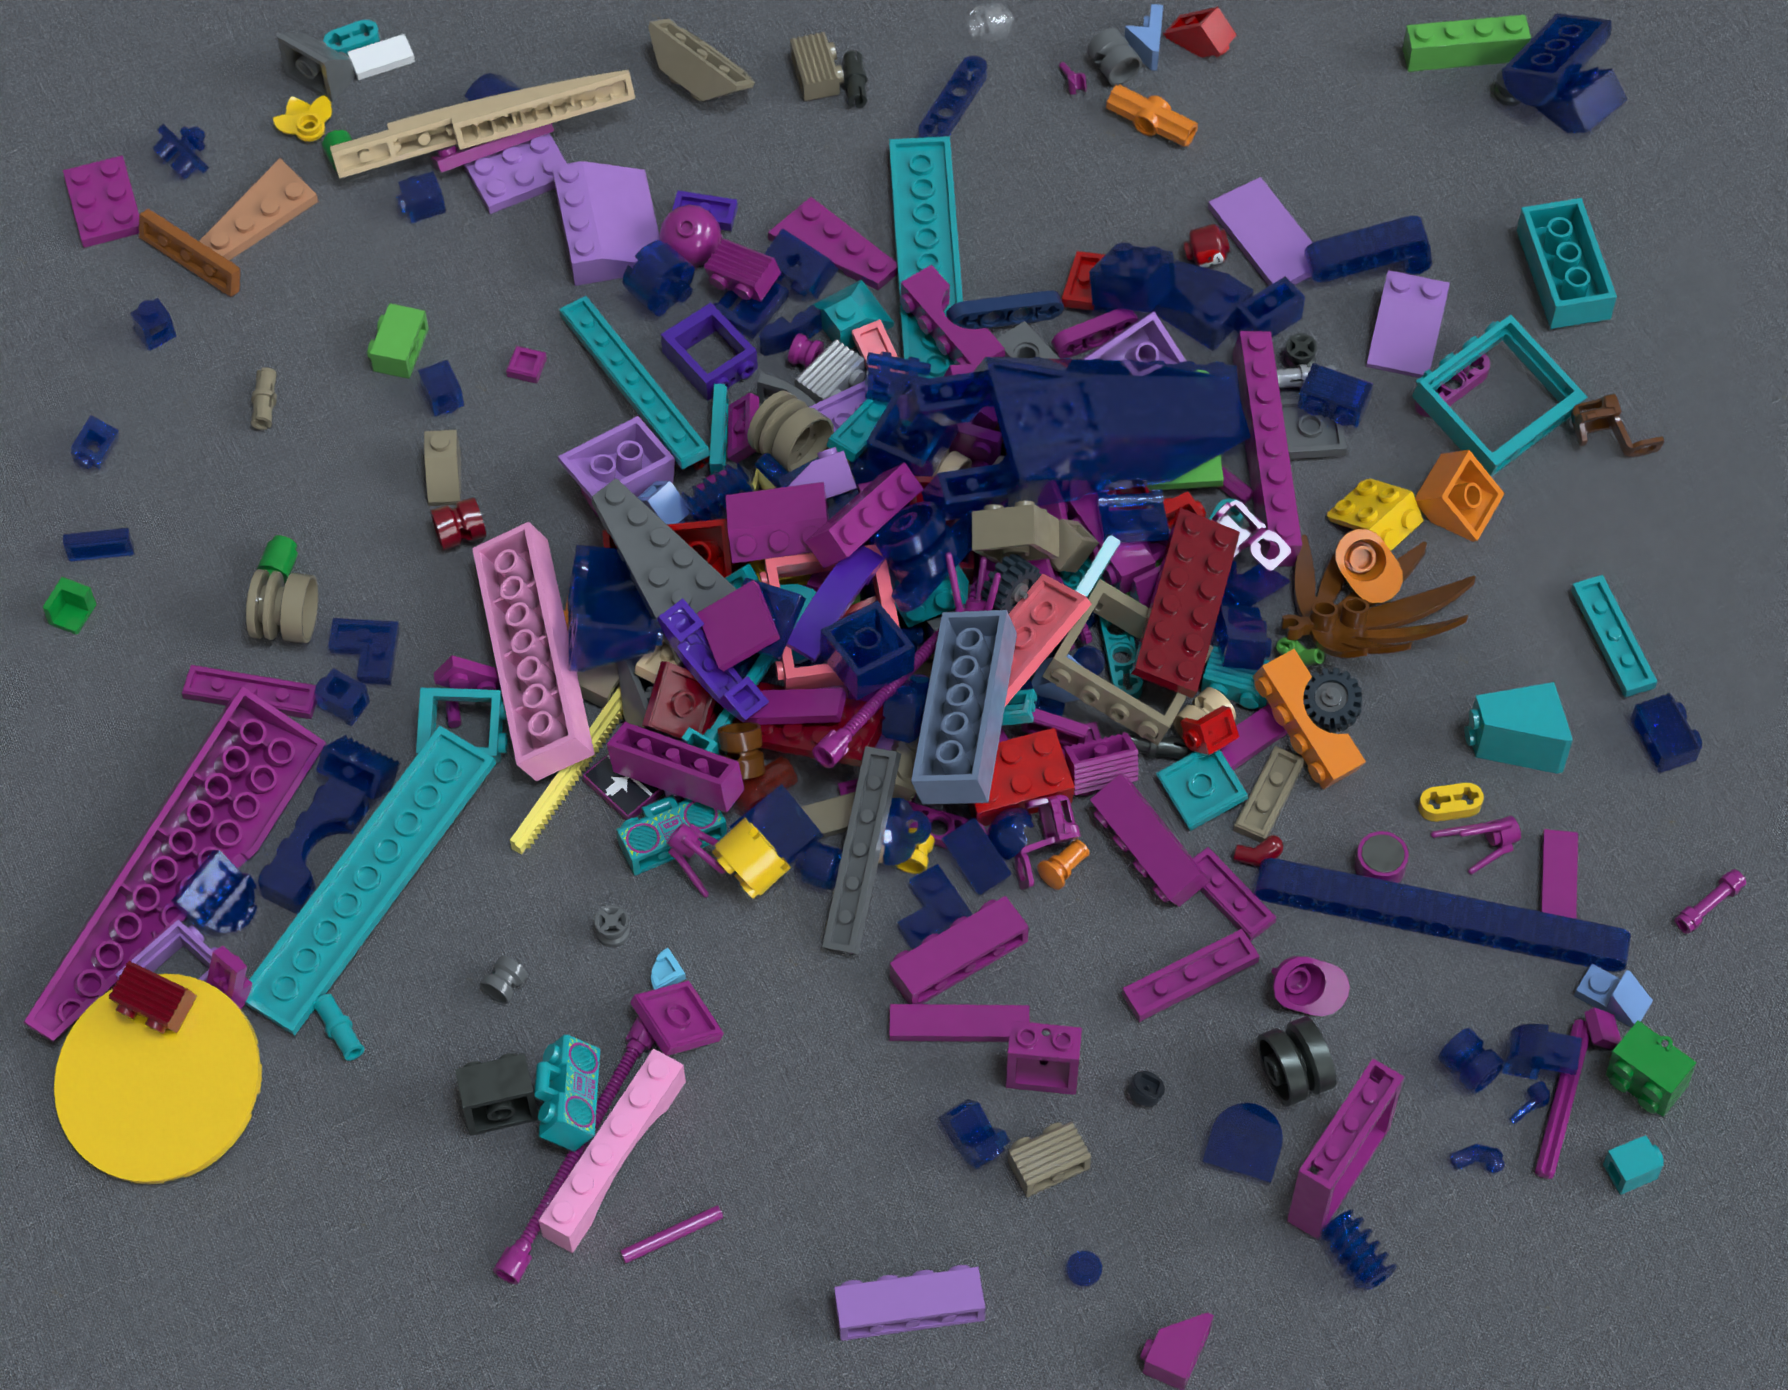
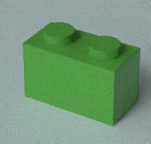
(398, 340)

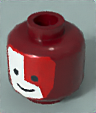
(1207, 245)

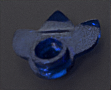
(897, 839)

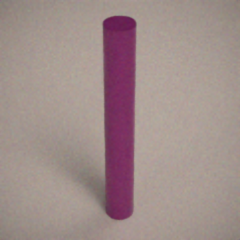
(671, 1234)

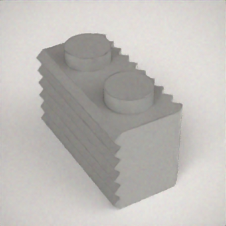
(831, 372)

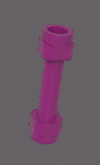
(1691, 918)

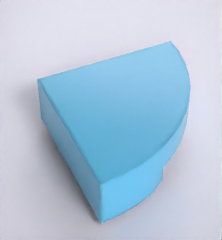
(666, 970)

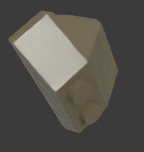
(695, 63)

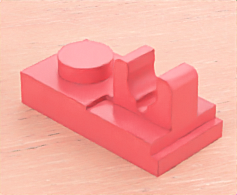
(873, 339)

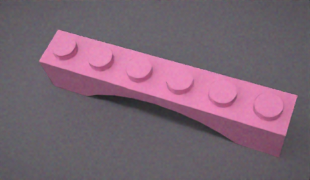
(584, 1189)

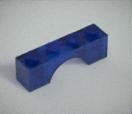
(334, 810)

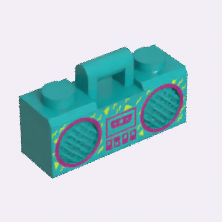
(645, 838)
(569, 1087)

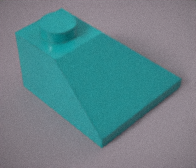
(850, 310)

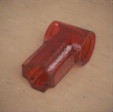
(757, 788)

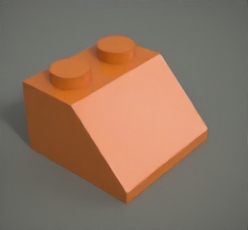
(1459, 495)

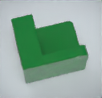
(69, 605)

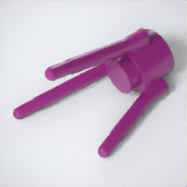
(973, 604)
(1498, 832)
(685, 841)

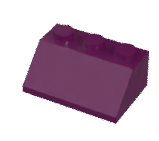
(774, 521)

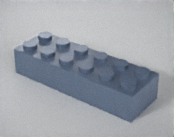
(964, 707)

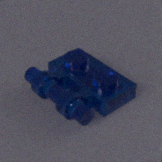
(883, 383)

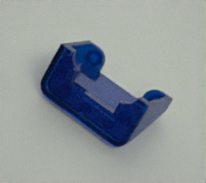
(606, 612)

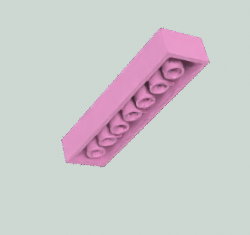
(532, 652)

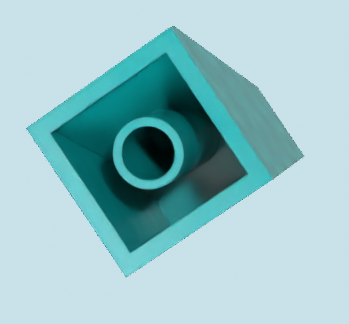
(1521, 728)

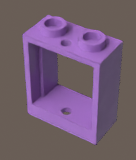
(169, 943)

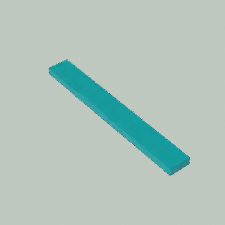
(634, 382)

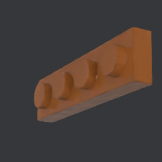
(189, 252)

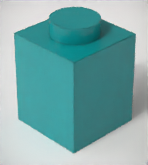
(1634, 1164)

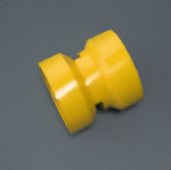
(919, 860)

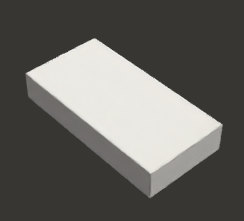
(381, 57)

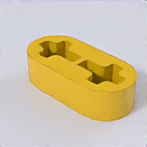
(1451, 802)

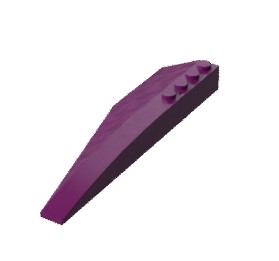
(220, 803)

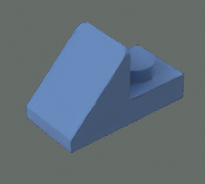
(1146, 39)
(1616, 996)

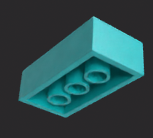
(1566, 263)

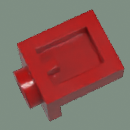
(1210, 731)

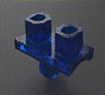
(191, 140)

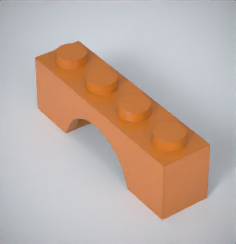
(1327, 754)

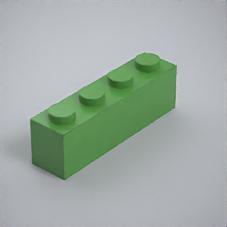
(1464, 42)

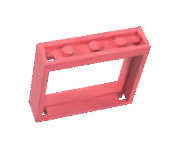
(818, 675)

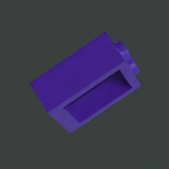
(693, 330)

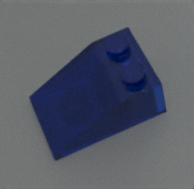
(1203, 303)

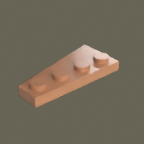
(260, 211)

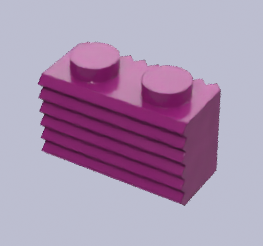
(741, 270)
(1100, 761)

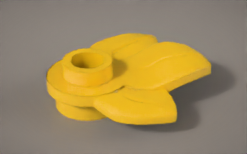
(304, 119)

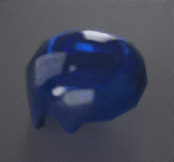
(1007, 831)

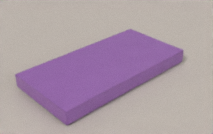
(1263, 231)

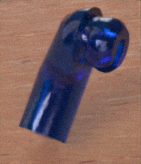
(1478, 1153)

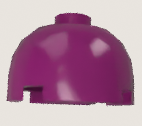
(691, 233)

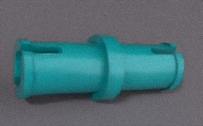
(338, 1027)

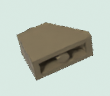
(442, 467)

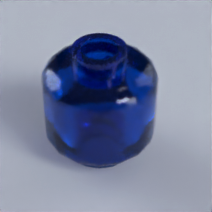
(819, 864)

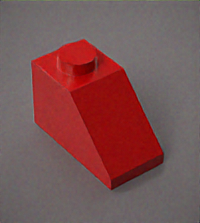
(1202, 32)

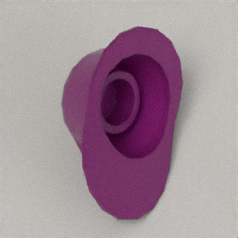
(1310, 985)

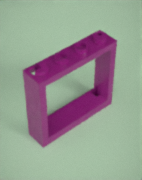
(1345, 1148)

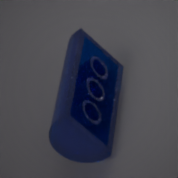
(1554, 57)

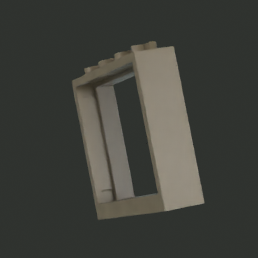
(1099, 693)

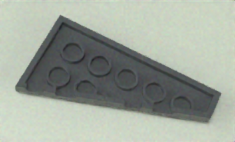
(657, 557)

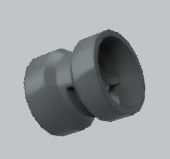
(505, 977)

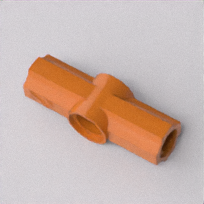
(1152, 115)

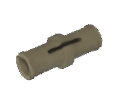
(263, 398)

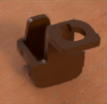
(1607, 416)

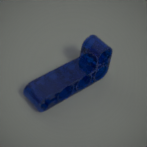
(1371, 248)

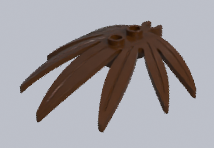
(1353, 627)

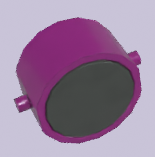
(1382, 857)

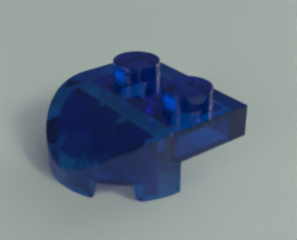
(218, 896)
(1246, 1141)

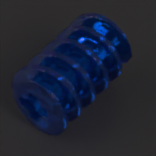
(715, 493)
(1356, 1251)

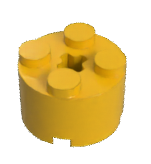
(752, 858)

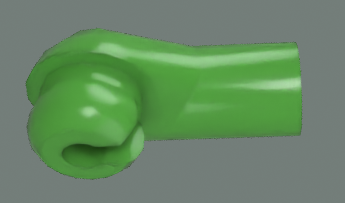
(1308, 656)

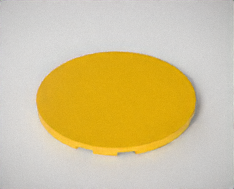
(157, 1101)

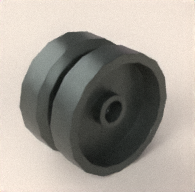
(1296, 1061)

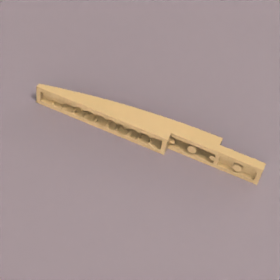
(482, 120)

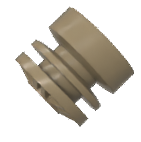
(789, 430)
(279, 606)

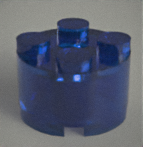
(659, 277)

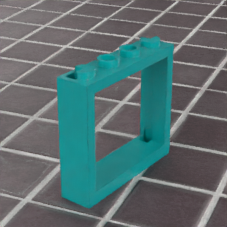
(1534, 358)

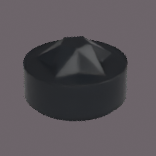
(1146, 1088)

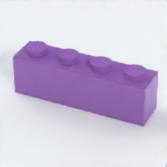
(909, 1302)

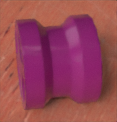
(804, 351)

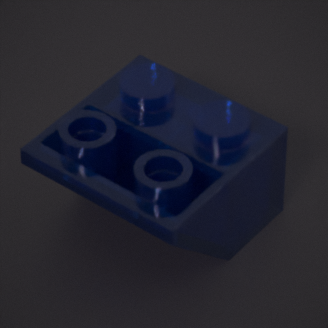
(1585, 100)

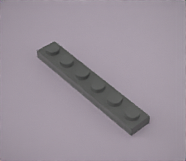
(861, 850)

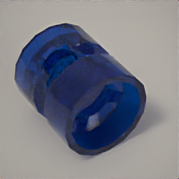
(1469, 1058)

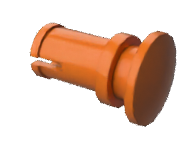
(1059, 867)

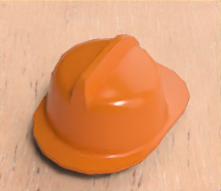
(1369, 566)

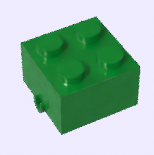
(1650, 1070)

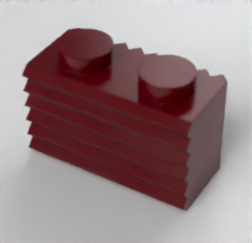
(152, 997)

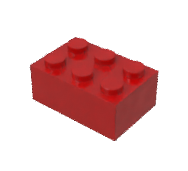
(1025, 771)

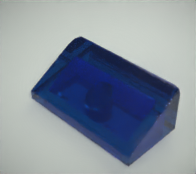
(1255, 585)
(976, 856)

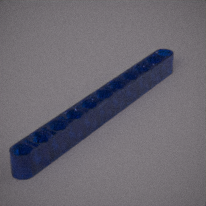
(1443, 914)

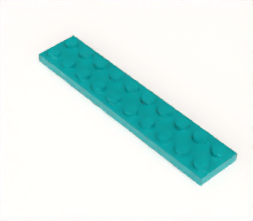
(925, 231)
(367, 879)

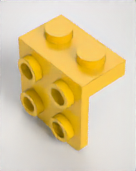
(1379, 508)

